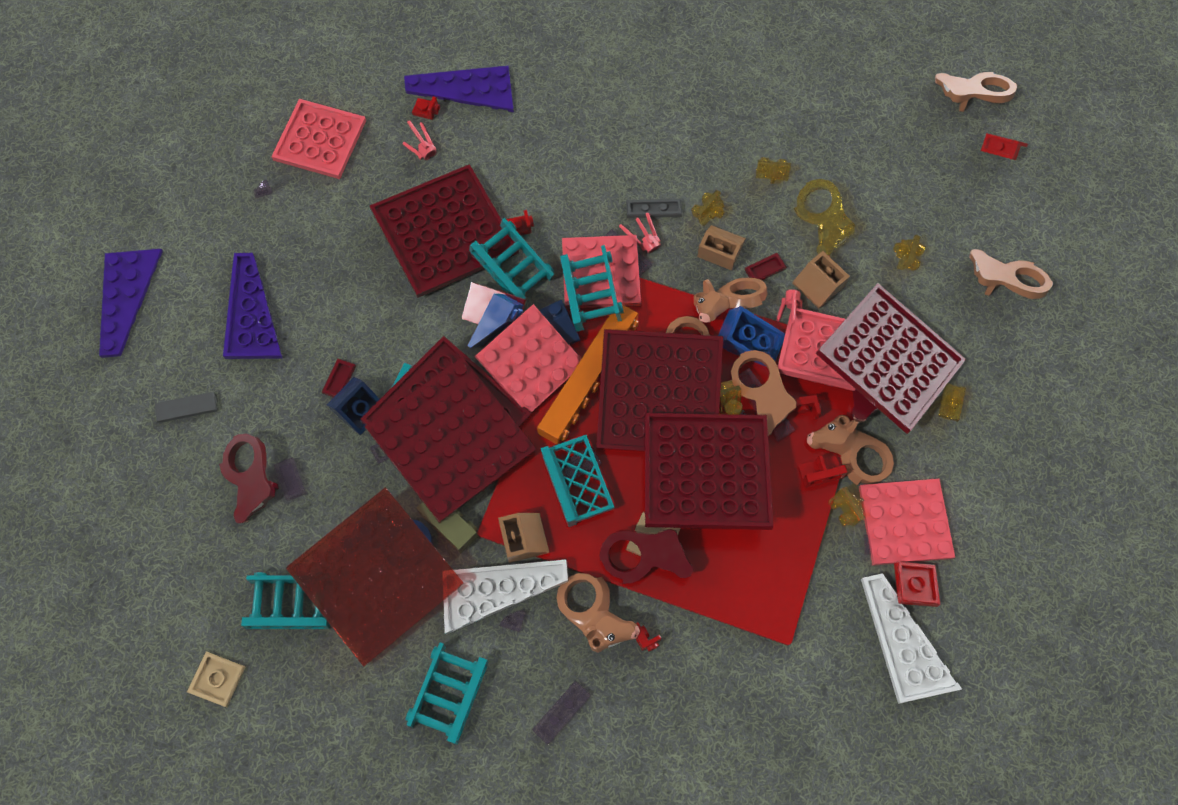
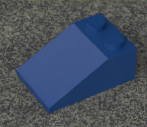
(496, 318)
(747, 332)

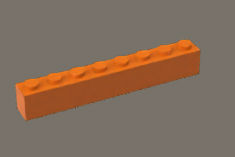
(582, 382)

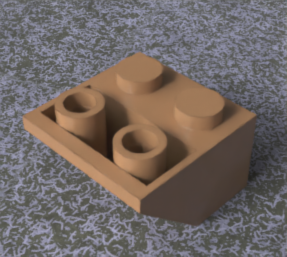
(720, 247)
(821, 279)
(523, 536)

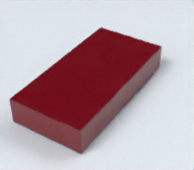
(766, 267)
(338, 377)

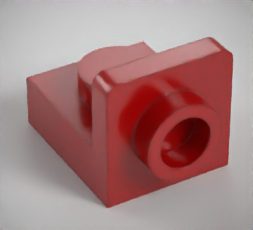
(426, 108)
(523, 223)
(804, 404)
(644, 643)

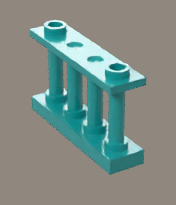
(492, 265)
(573, 283)
(276, 620)
(462, 709)

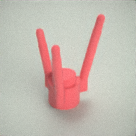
(426, 148)
(649, 242)
(792, 300)

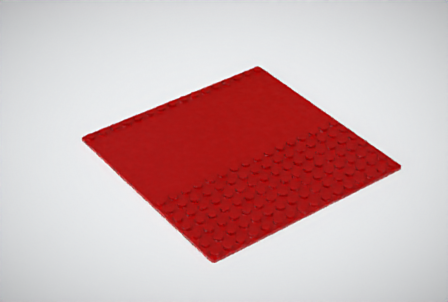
(738, 574)

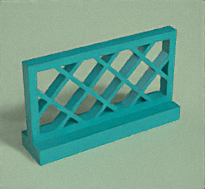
(560, 485)

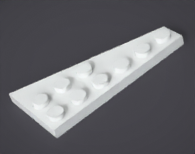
(498, 588)
(908, 654)

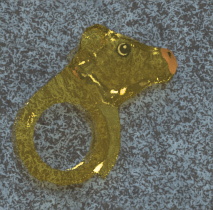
(833, 223)

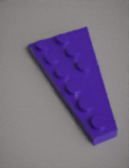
(472, 86)
(124, 289)
(249, 321)

